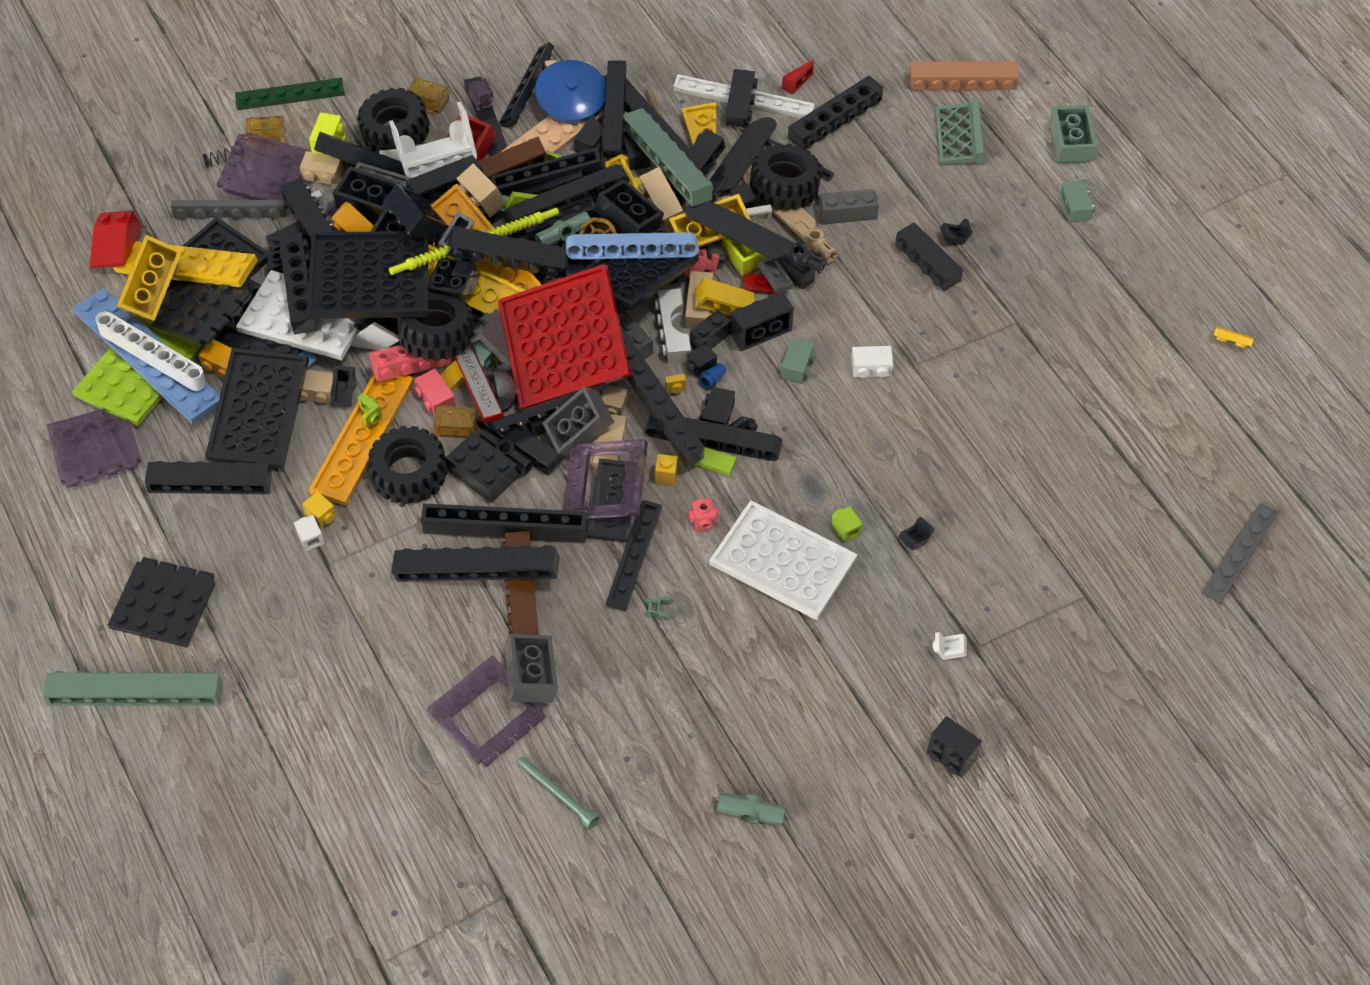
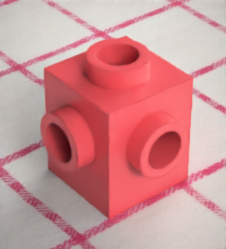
(703, 514)

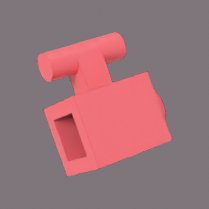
(704, 263)

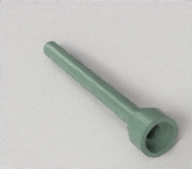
(588, 818)

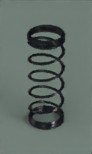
(207, 161)

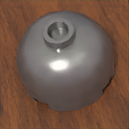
(503, 388)

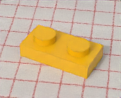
(1242, 340)

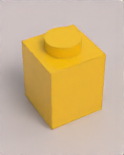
(666, 469)
(320, 508)

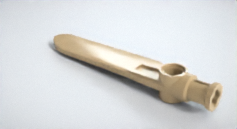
(804, 227)

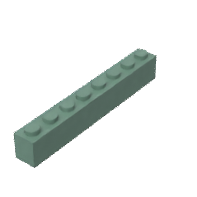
(668, 157)
(133, 689)

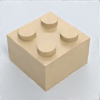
(481, 191)

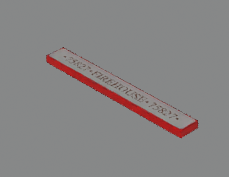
(478, 385)

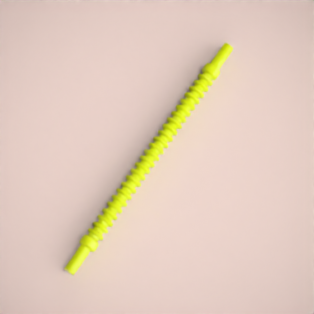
(413, 263)

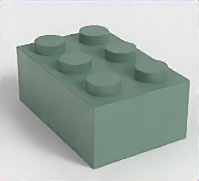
(1073, 133)

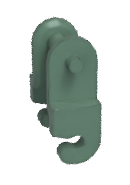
(658, 602)

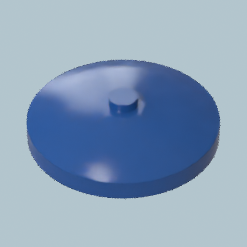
(570, 91)

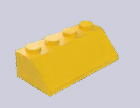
(705, 235)
(149, 279)

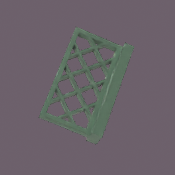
(975, 135)

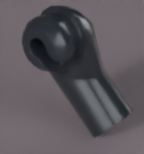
(745, 422)

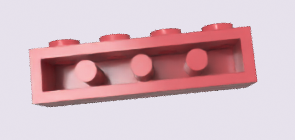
(398, 362)

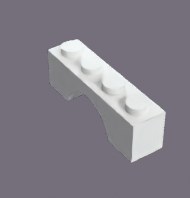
(670, 308)

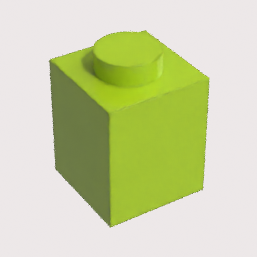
(846, 524)

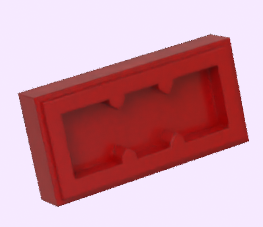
(757, 284)

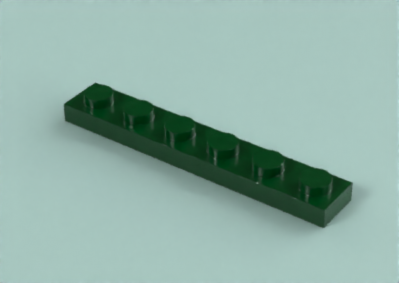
(289, 93)

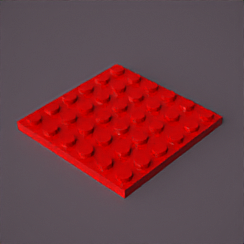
(564, 336)

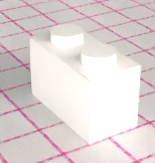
(872, 361)

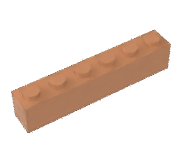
(963, 75)

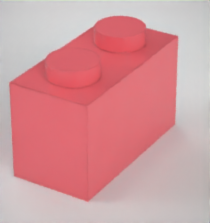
(433, 391)

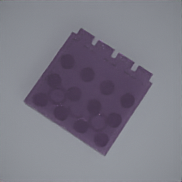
(260, 167)
(93, 446)

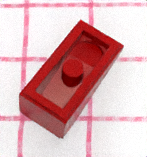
(795, 79)

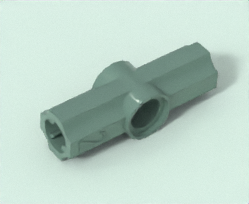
(554, 234)
(751, 808)

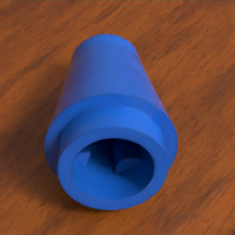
(712, 376)

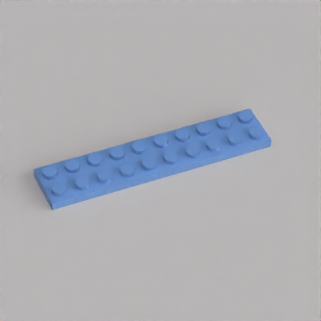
(189, 403)

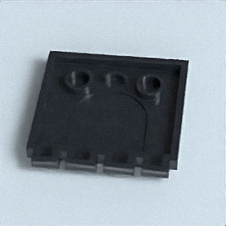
(200, 312)
(162, 602)

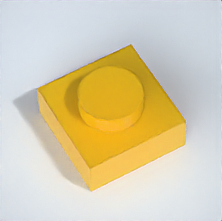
(675, 383)

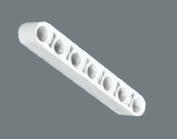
(151, 351)

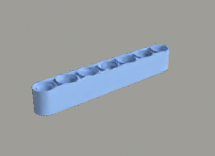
(623, 241)

